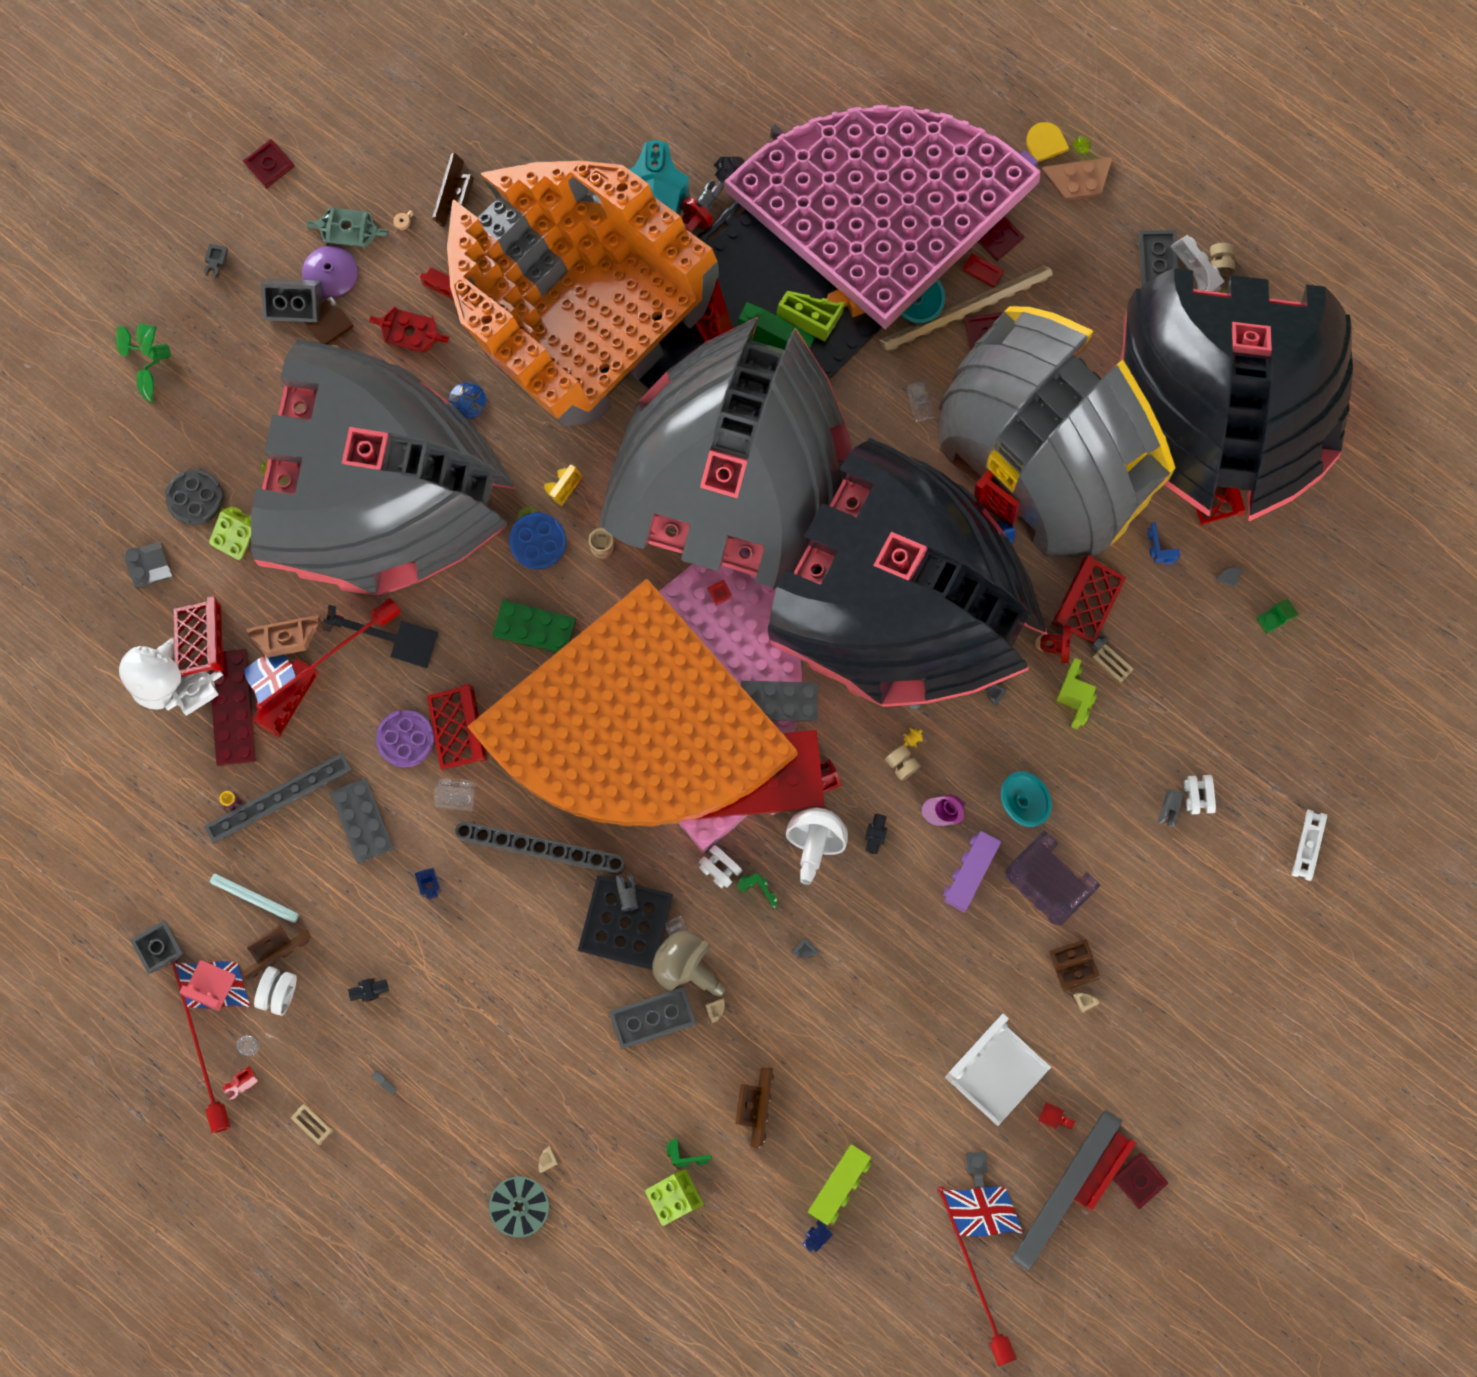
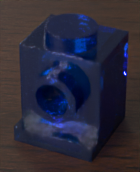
(424, 877)
(816, 1237)

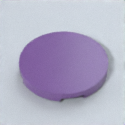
(405, 738)

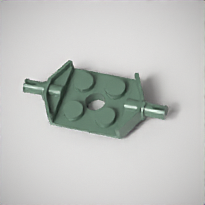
(359, 234)

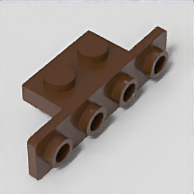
(454, 187)
(272, 947)
(753, 1106)

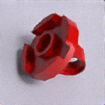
(695, 215)
(1061, 643)

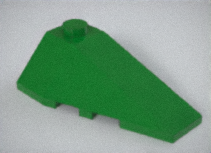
(771, 328)

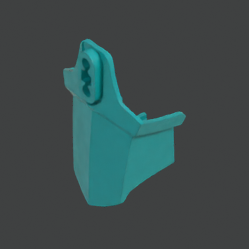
(665, 180)

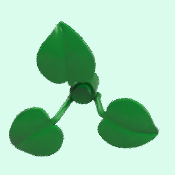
(145, 337)

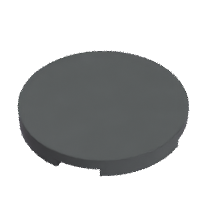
(194, 497)

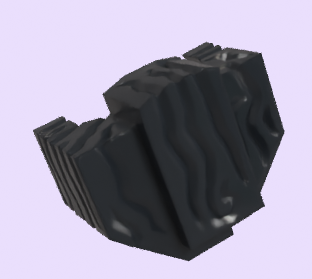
(727, 166)

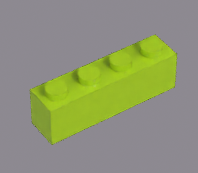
(839, 1185)

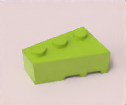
(810, 314)

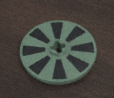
(503, 1202)

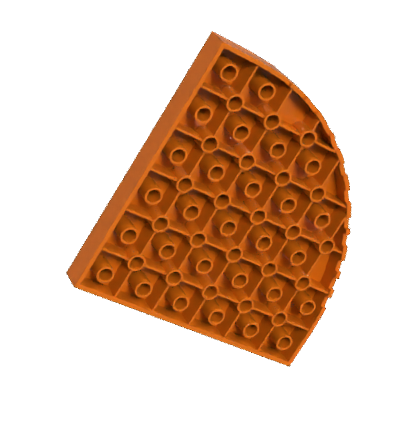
(634, 723)

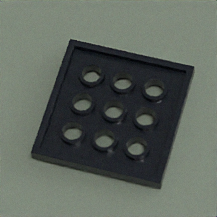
(608, 949)

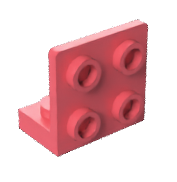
(209, 985)

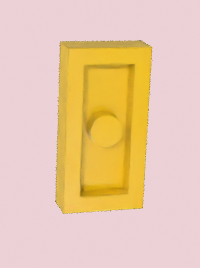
(569, 479)

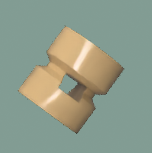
(1222, 258)
(601, 543)
(902, 762)

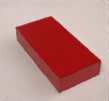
(983, 270)

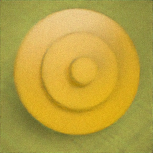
(913, 737)

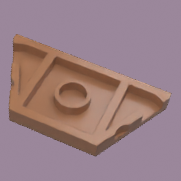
(1080, 178)
(284, 636)

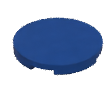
(537, 540)

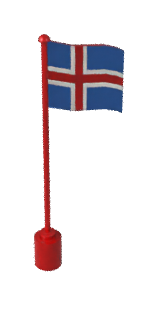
(275, 674)

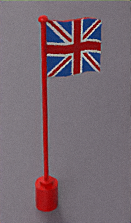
(237, 996)
(981, 1214)

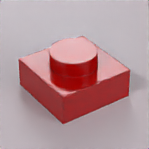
(719, 592)

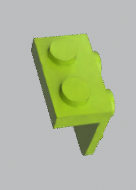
(232, 532)

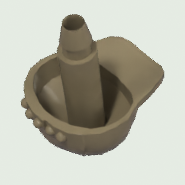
(679, 962)

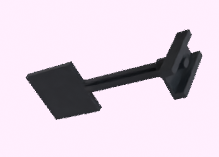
(411, 644)

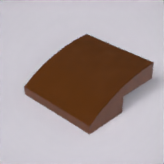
(331, 322)
(1074, 965)

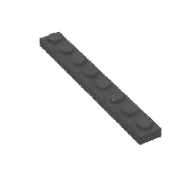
(277, 798)

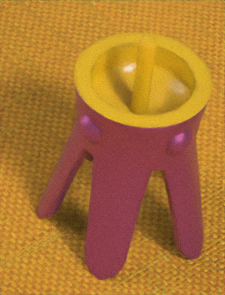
(228, 799)

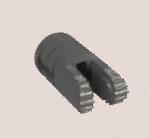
(709, 194)
(1171, 804)
(627, 896)

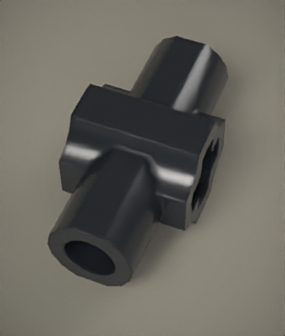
(876, 833)
(368, 990)

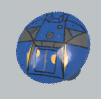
(468, 399)

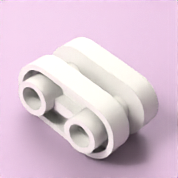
(1193, 802)
(721, 878)

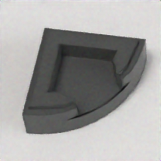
(775, 132)
(1230, 576)
(1098, 644)
(995, 693)
(805, 949)
(383, 1082)

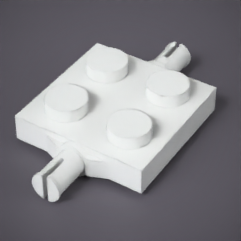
(194, 691)

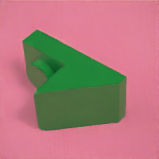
(1277, 616)

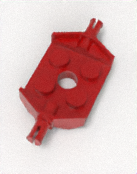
(398, 321)

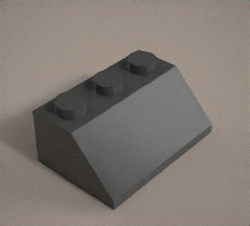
(291, 300)

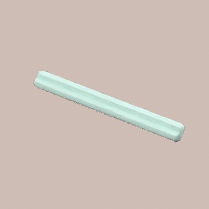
(254, 898)

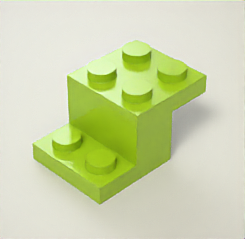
(1077, 694)

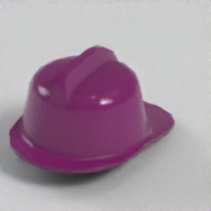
(943, 810)

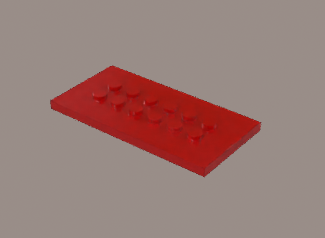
(790, 789)

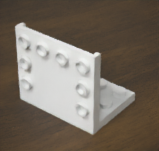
(997, 1071)

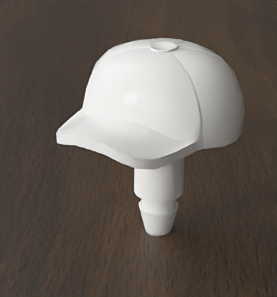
(150, 674)
(816, 833)

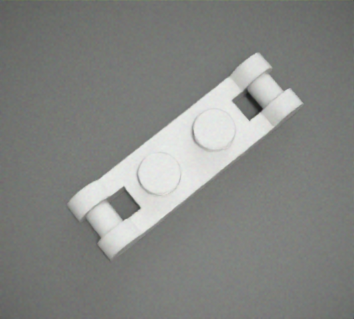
(1309, 845)

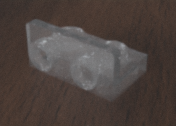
(454, 794)

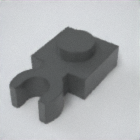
(215, 257)

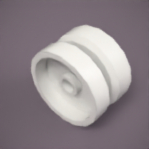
(275, 991)

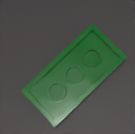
(533, 627)

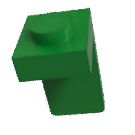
(747, 882)
(673, 1151)

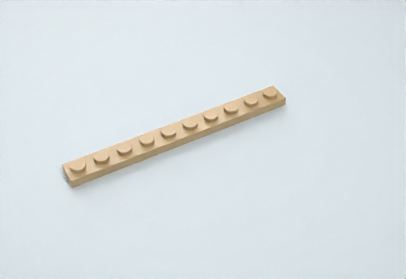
(969, 306)

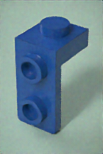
(1166, 556)

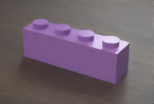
(971, 873)

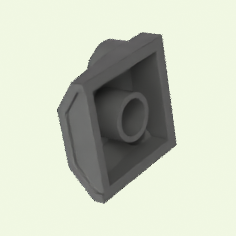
(147, 565)
(157, 947)

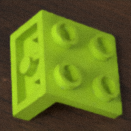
(674, 1197)

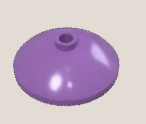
(336, 280)

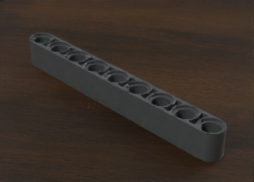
(532, 842)
(1066, 1190)

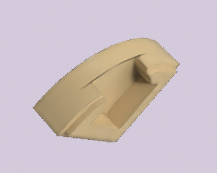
(1085, 1001)
(715, 1009)
(547, 1160)

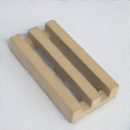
(1115, 656)
(323, 1135)

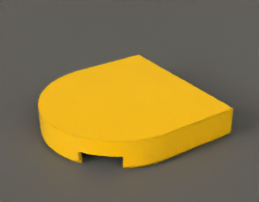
(1045, 141)

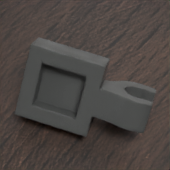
(976, 1165)

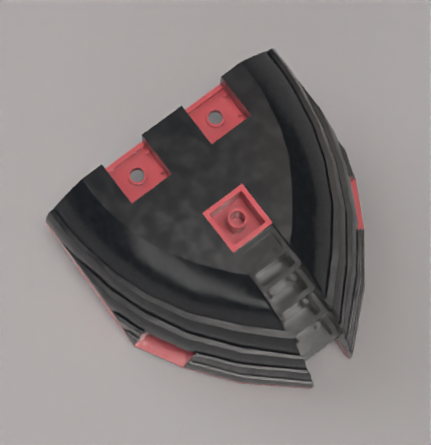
(1242, 384)
(906, 587)

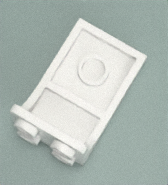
(1206, 275)

